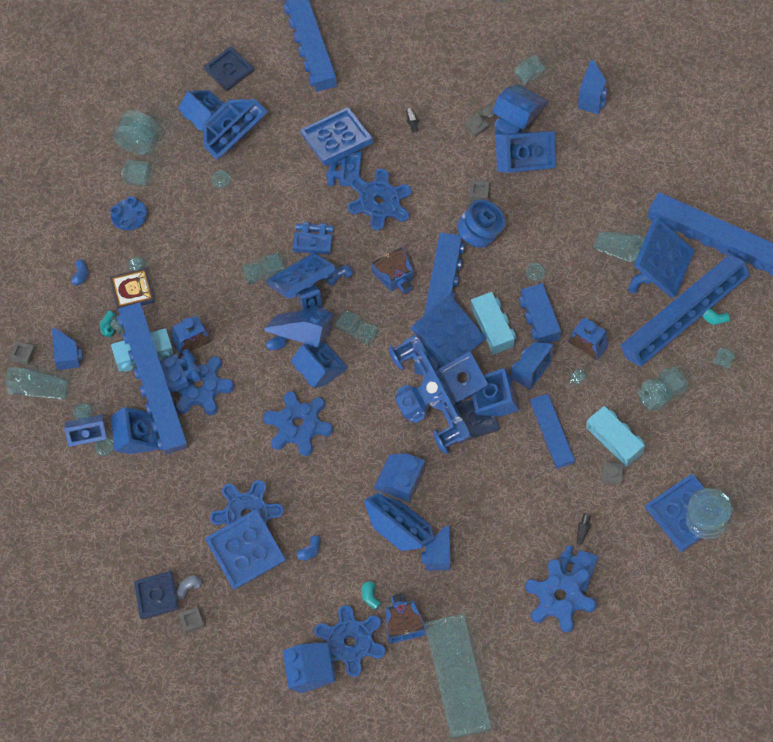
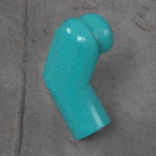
(714, 318)
(105, 327)
(367, 595)

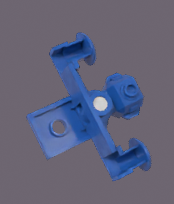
(438, 389)

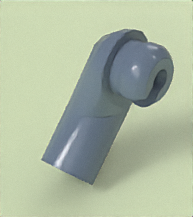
(187, 583)

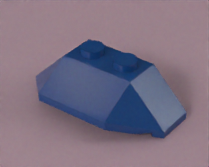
(231, 125)
(398, 523)

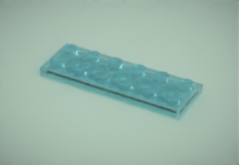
(457, 676)

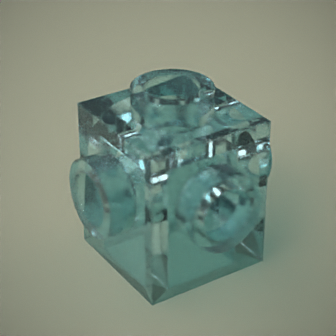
(654, 394)

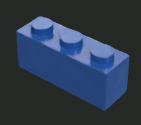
(539, 314)

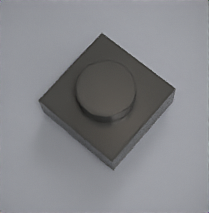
(487, 110)
(476, 124)
(478, 190)
(22, 353)
(612, 473)
(191, 620)

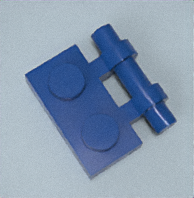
(349, 169)
(311, 242)
(174, 373)
(583, 560)

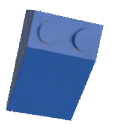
(519, 105)
(525, 151)
(305, 326)

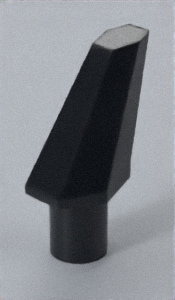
(412, 120)
(583, 528)

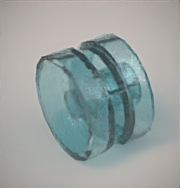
(136, 132)
(708, 513)

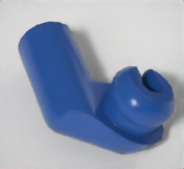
(342, 270)
(82, 273)
(636, 281)
(276, 343)
(309, 551)

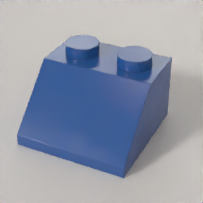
(592, 90)
(199, 106)
(318, 364)
(532, 364)
(498, 397)
(133, 431)
(400, 476)
(308, 666)

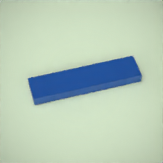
(552, 431)

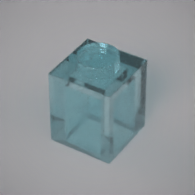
(529, 69)
(136, 173)
(674, 381)

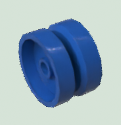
(481, 223)

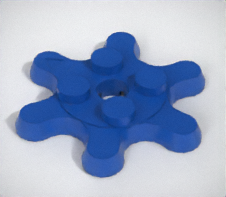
(379, 188)
(206, 394)
(301, 434)
(245, 501)
(563, 609)
(347, 628)

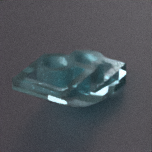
(263, 269)
(356, 328)

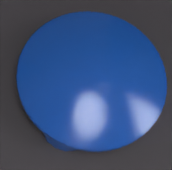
(128, 214)

